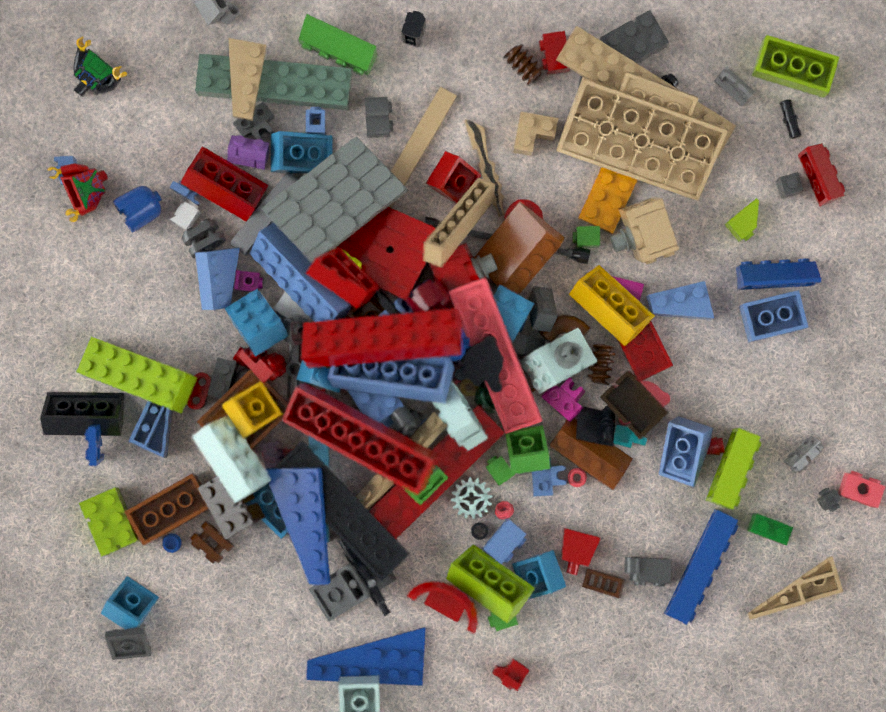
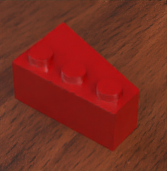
(343, 277)

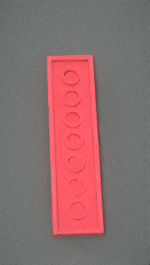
(481, 319)

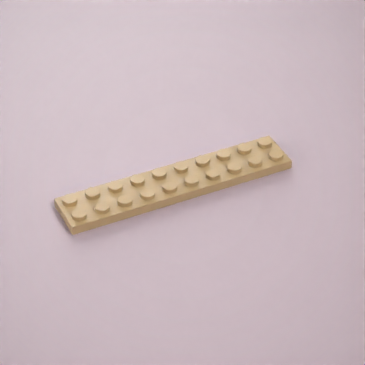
(606, 65)

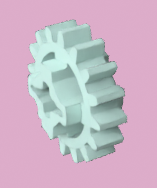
(472, 507)

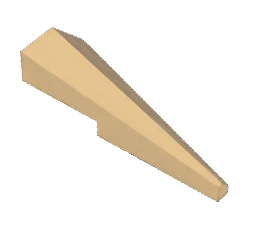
(813, 585)

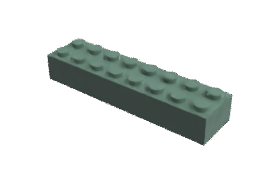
(280, 82)

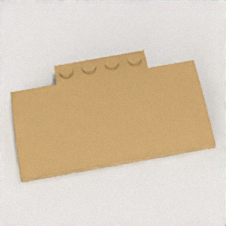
(643, 133)

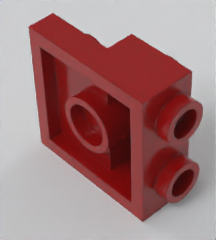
(264, 365)

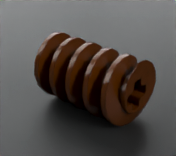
(524, 64)
(601, 366)

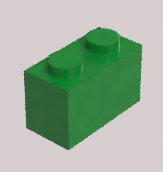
(770, 529)

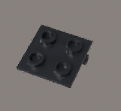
(596, 426)

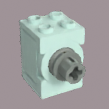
(558, 360)

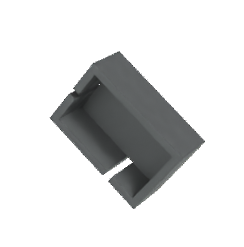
(638, 38)

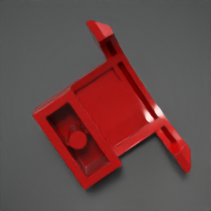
(447, 601)

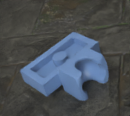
(545, 480)

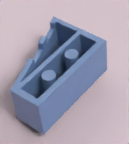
(216, 277)
(684, 302)
(153, 429)

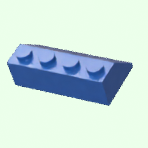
(777, 275)

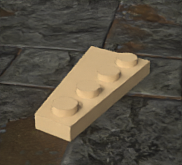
(245, 72)

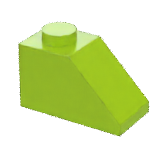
(744, 222)

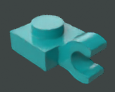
(625, 437)

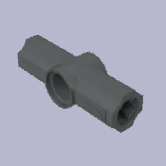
(294, 359)

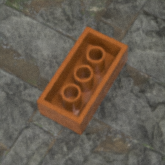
(167, 509)

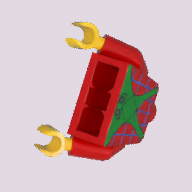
(83, 187)

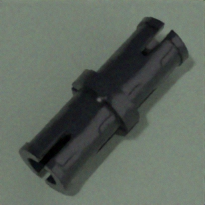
(790, 119)

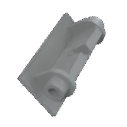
(734, 86)
(797, 459)

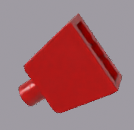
(577, 549)

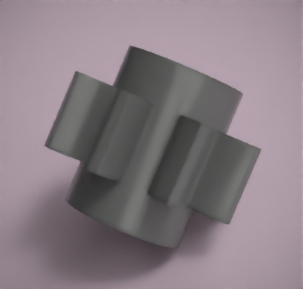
(829, 499)

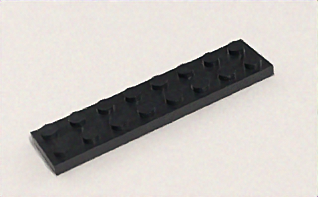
(351, 518)

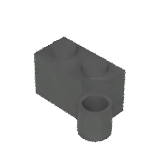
(648, 570)

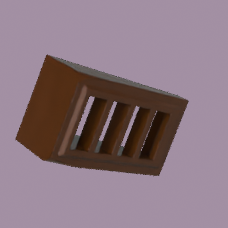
(621, 582)

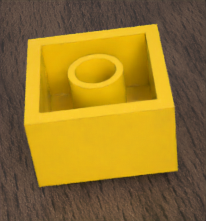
(251, 409)

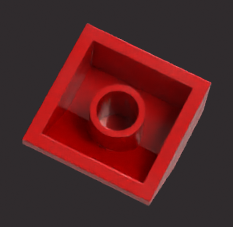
(452, 177)

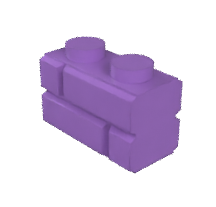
(248, 152)

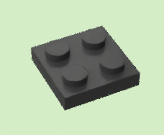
(128, 643)

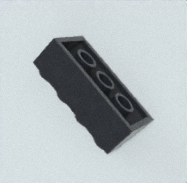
(75, 411)

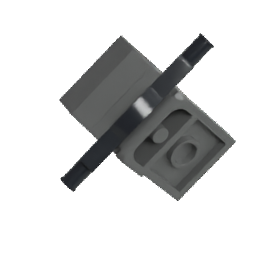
(350, 587)

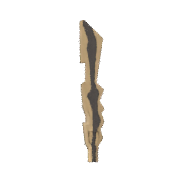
(487, 167)

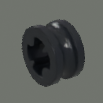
(476, 535)

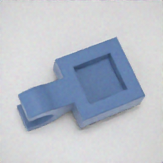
(184, 191)

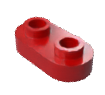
(199, 391)

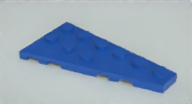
(302, 508)
(393, 659)

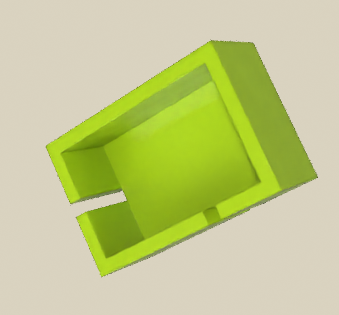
(108, 521)

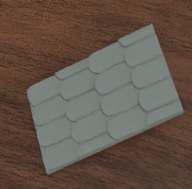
(334, 199)

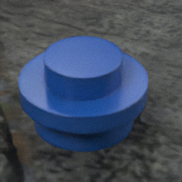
(171, 543)

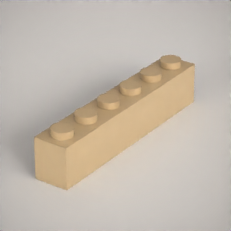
(459, 222)

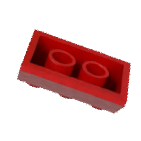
(821, 174)

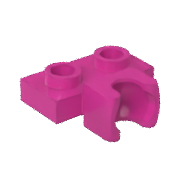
(564, 399)

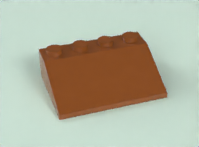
(520, 248)
(248, 380)

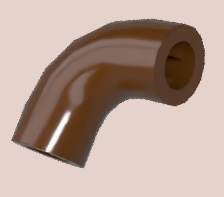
(565, 324)

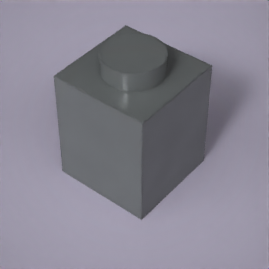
(789, 185)

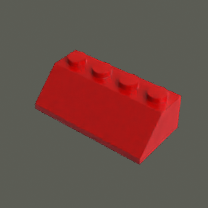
(224, 184)

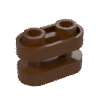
(200, 542)

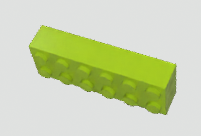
(136, 375)

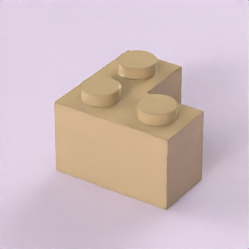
(531, 127)

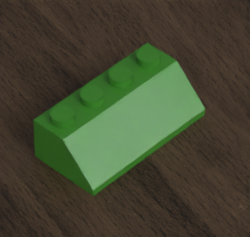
(337, 45)

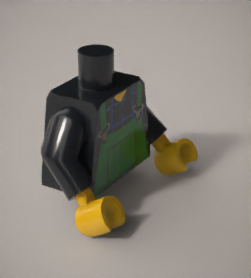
(93, 71)

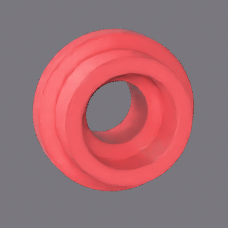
(581, 482)
(504, 510)

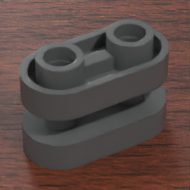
(194, 235)

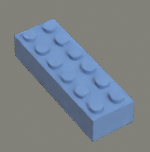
(289, 268)
(412, 378)

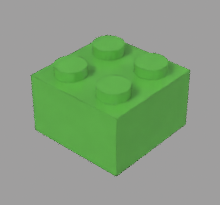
(527, 450)

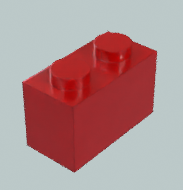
(552, 45)

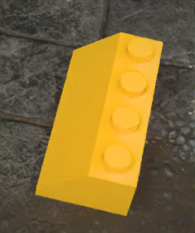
(611, 304)

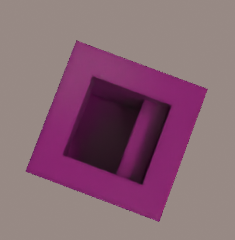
(240, 281)

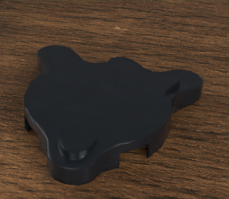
(483, 363)

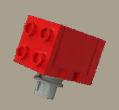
(463, 268)

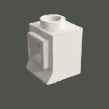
(186, 215)

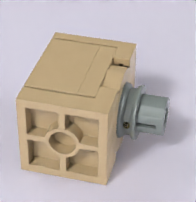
(646, 231)

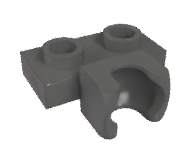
(259, 125)

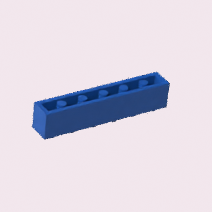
(701, 566)

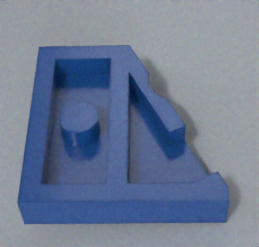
(94, 439)

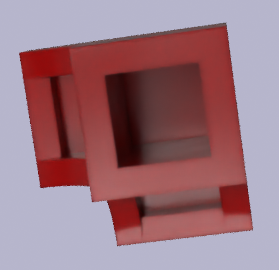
(511, 674)

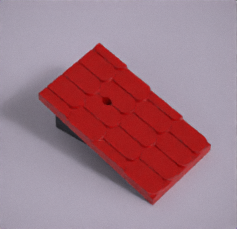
(393, 271)

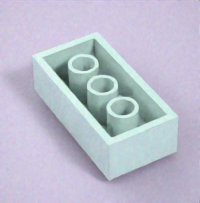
(231, 458)

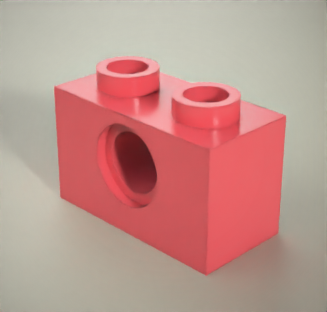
(872, 494)

